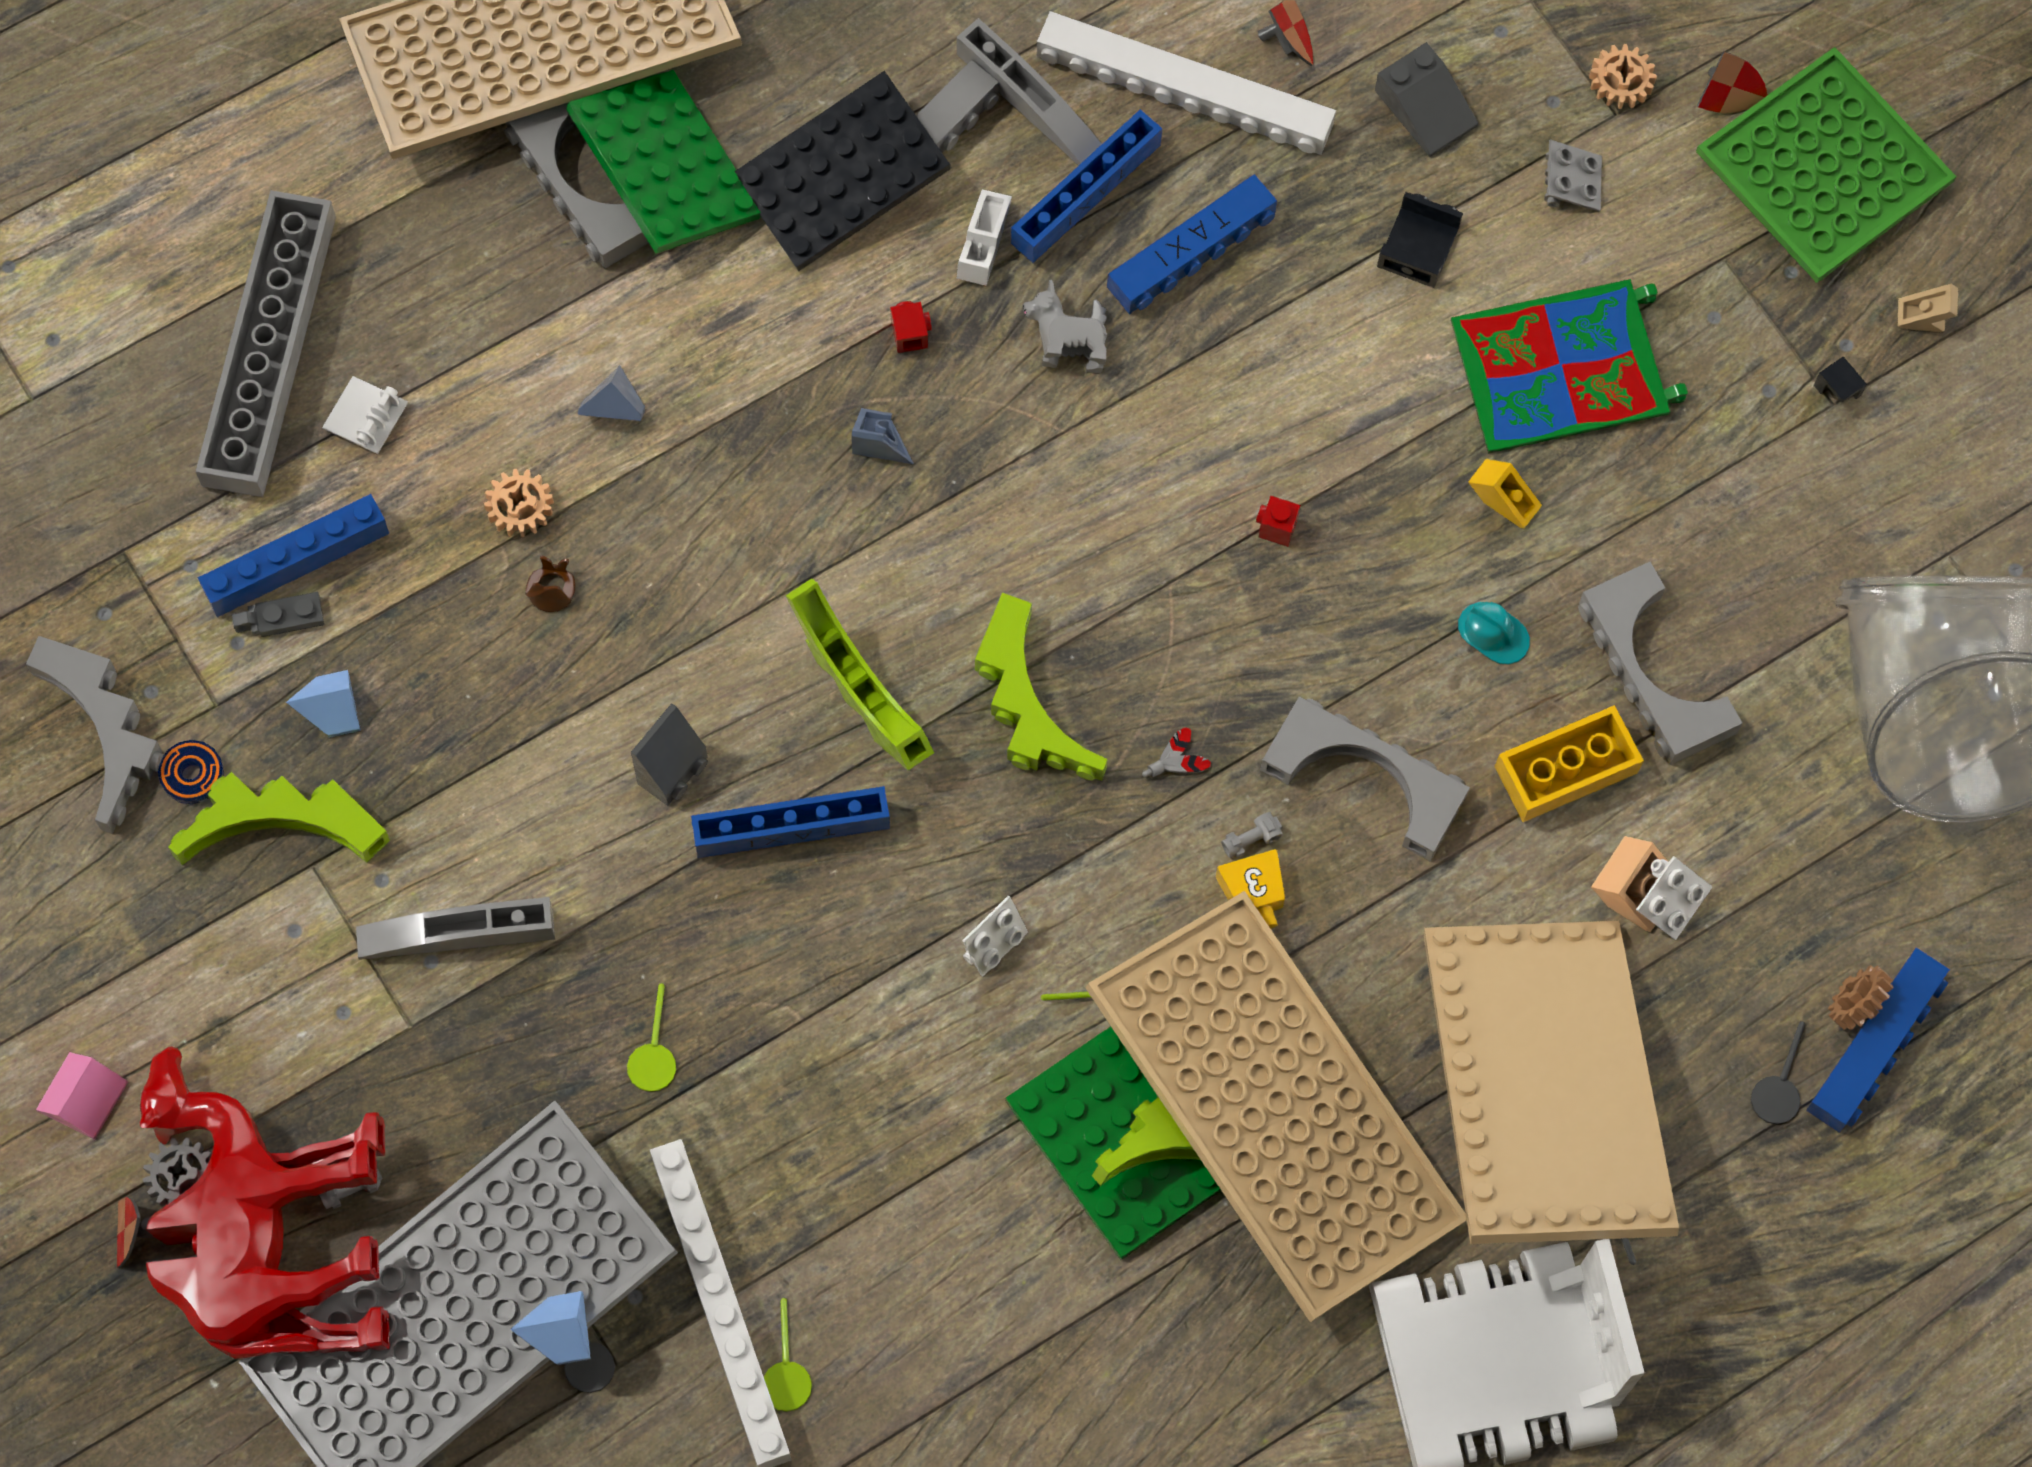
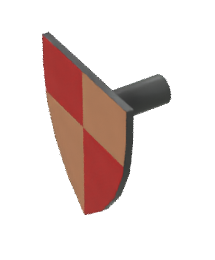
(1290, 30)
(1732, 86)
(129, 1228)

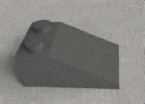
(1425, 99)
(668, 756)

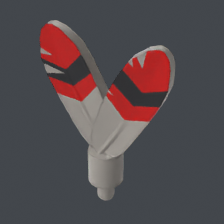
(1173, 761)

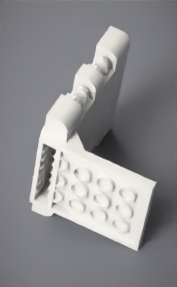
(1509, 1355)

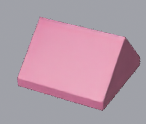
(82, 1094)

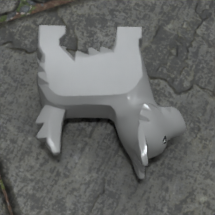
(1068, 334)

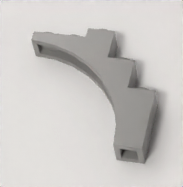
(125, 754)

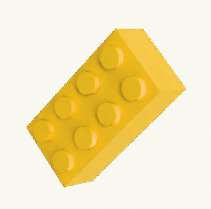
(1568, 763)

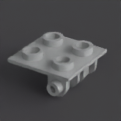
(1573, 176)

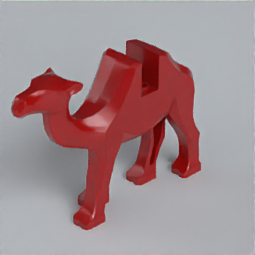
(238, 1231)

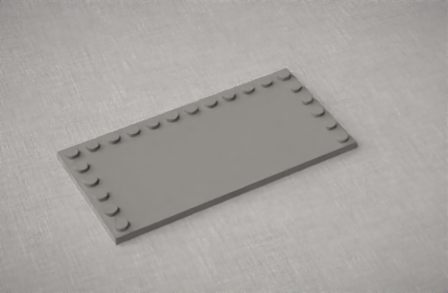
(455, 1279)

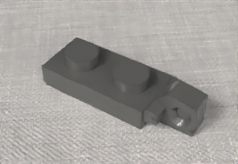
(281, 615)

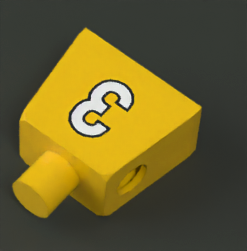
(1260, 880)

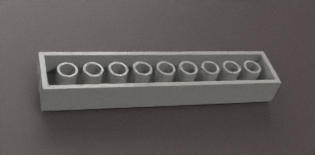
(266, 344)

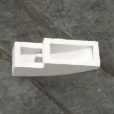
(983, 237)

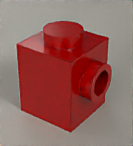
(910, 326)
(1278, 520)

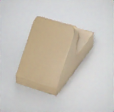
(1928, 309)

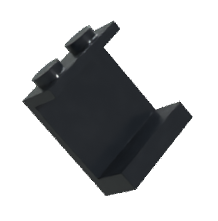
(1420, 239)

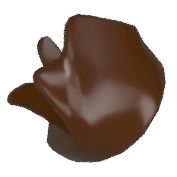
(550, 597)

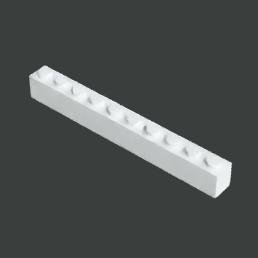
(1185, 83)
(720, 1305)

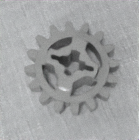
(166, 1171)

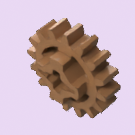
(1860, 997)

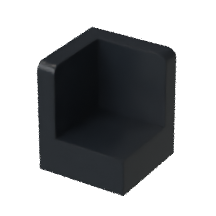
(1841, 380)

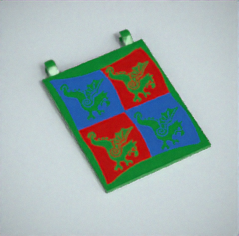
(1562, 365)

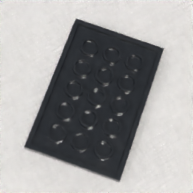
(842, 170)

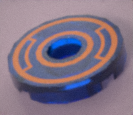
(184, 755)

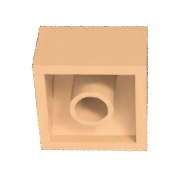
(1628, 879)

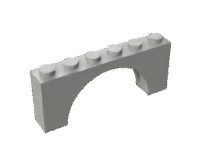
(606, 228)
(1676, 724)
(1316, 734)

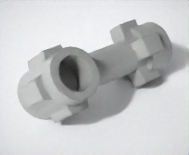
(1266, 828)
(332, 1197)

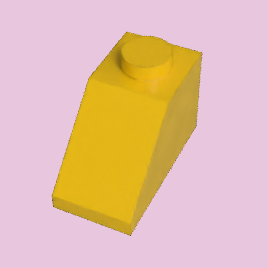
(1505, 491)

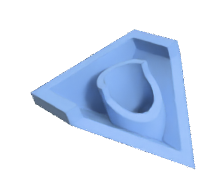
(328, 704)
(557, 1328)

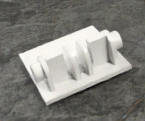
(365, 414)
(1673, 896)
(994, 937)

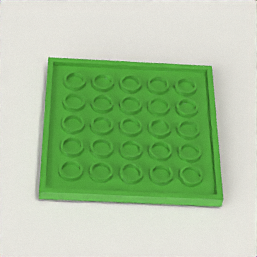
(1825, 164)

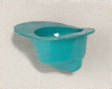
(1494, 632)

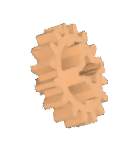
(1636, 72)
(527, 513)

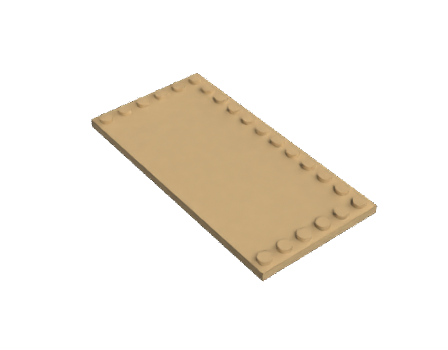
(479, 63)
(1548, 1084)
(1277, 1105)

